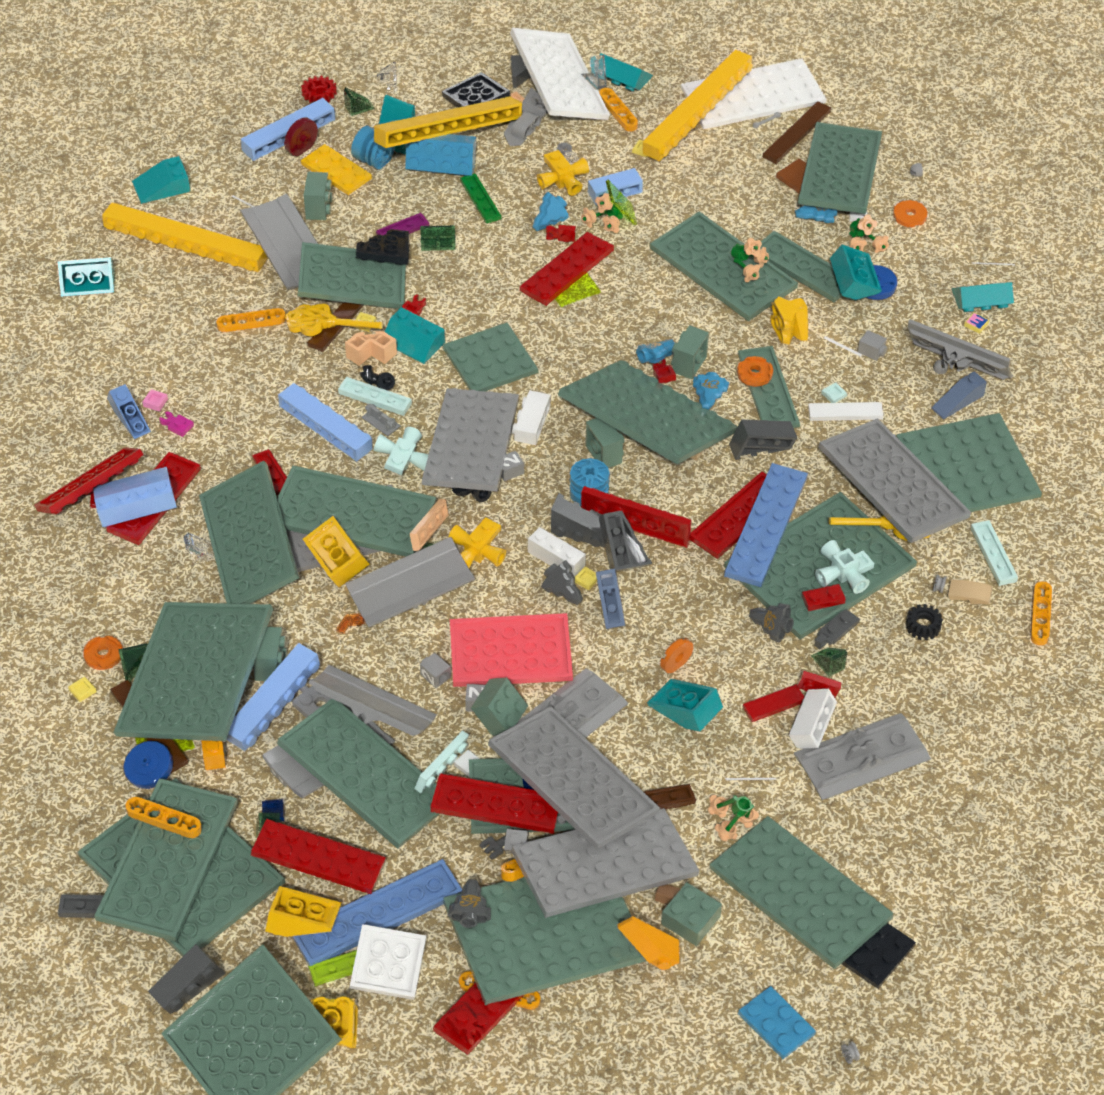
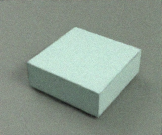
(834, 393)

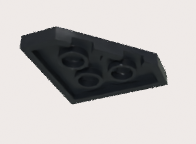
(391, 247)

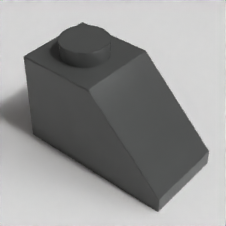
(518, 71)

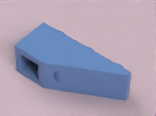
(128, 411)

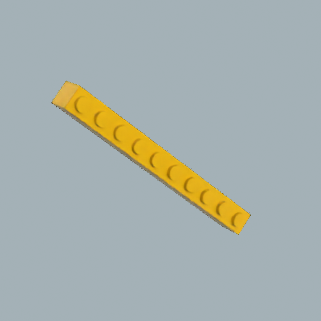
(697, 105)
(447, 122)
(184, 237)

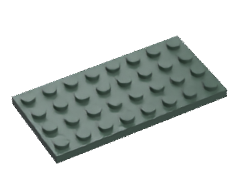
(840, 168)
(704, 254)
(367, 511)
(248, 536)
(361, 771)
(163, 869)
(801, 892)

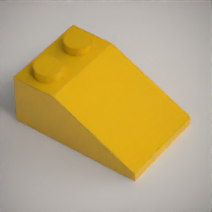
(335, 551)
(300, 913)

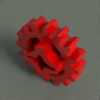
(318, 88)

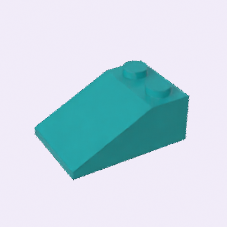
(395, 110)
(162, 181)
(687, 703)

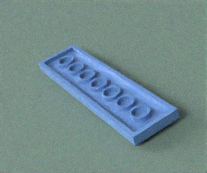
(766, 525)
(384, 909)

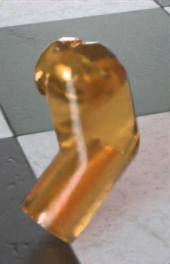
(349, 620)

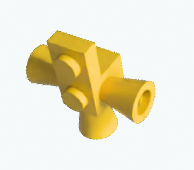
(562, 173)
(478, 543)

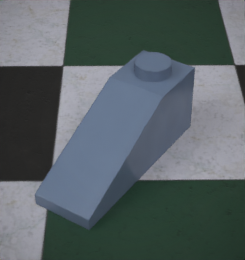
(960, 395)
(610, 598)

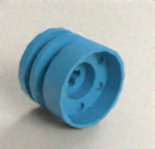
(368, 151)
(588, 473)

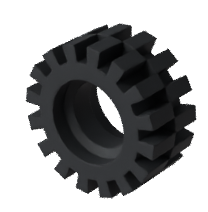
(921, 630)

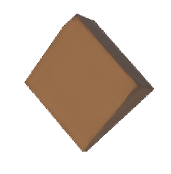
(666, 893)

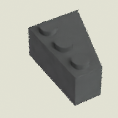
(762, 436)
(575, 522)
(621, 544)
(186, 979)

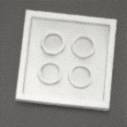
(388, 962)

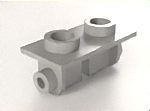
(380, 420)

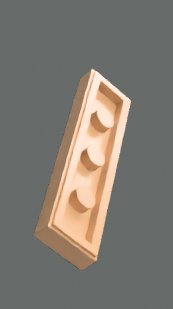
(429, 524)

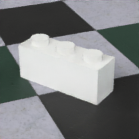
(531, 417)
(554, 550)
(812, 718)

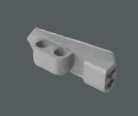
(532, 113)

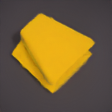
(790, 319)
(342, 1017)

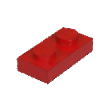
(823, 597)
(813, 681)

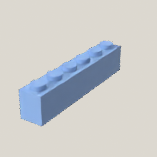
(273, 135)
(325, 422)
(272, 696)

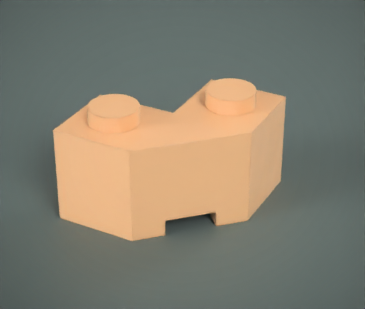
(378, 345)

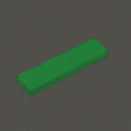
(480, 198)

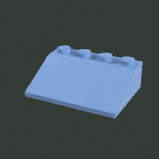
(134, 497)

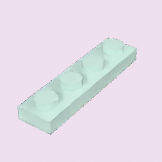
(374, 395)
(994, 553)
(439, 765)

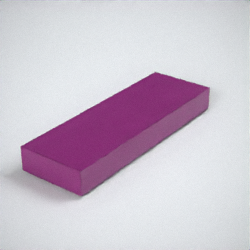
(408, 224)

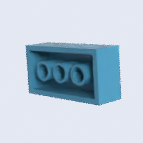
(443, 154)

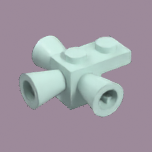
(402, 452)
(844, 567)

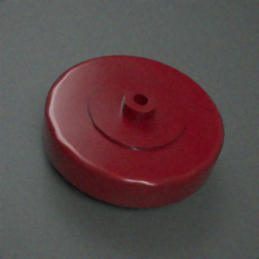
(300, 136)

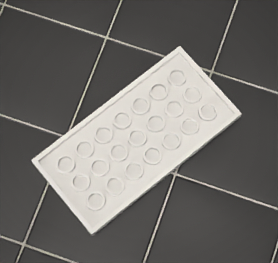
(557, 72)
(763, 93)

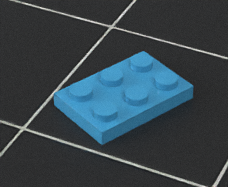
(776, 1022)

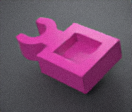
(178, 425)

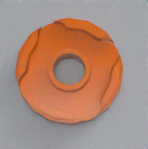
(902, 218)
(751, 378)
(677, 655)
(106, 661)

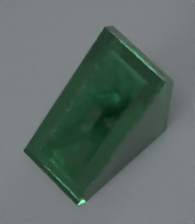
(356, 103)
(131, 659)
(831, 660)

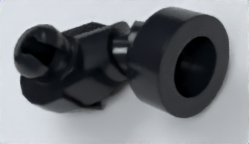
(383, 380)
(479, 495)

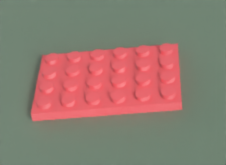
(511, 648)

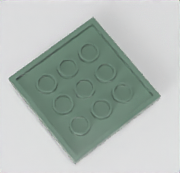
(490, 358)

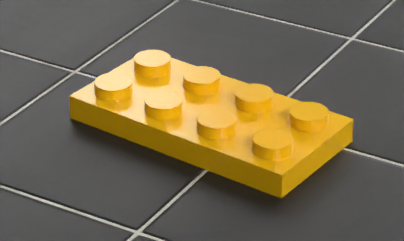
(343, 172)

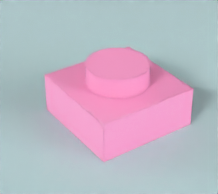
(155, 400)

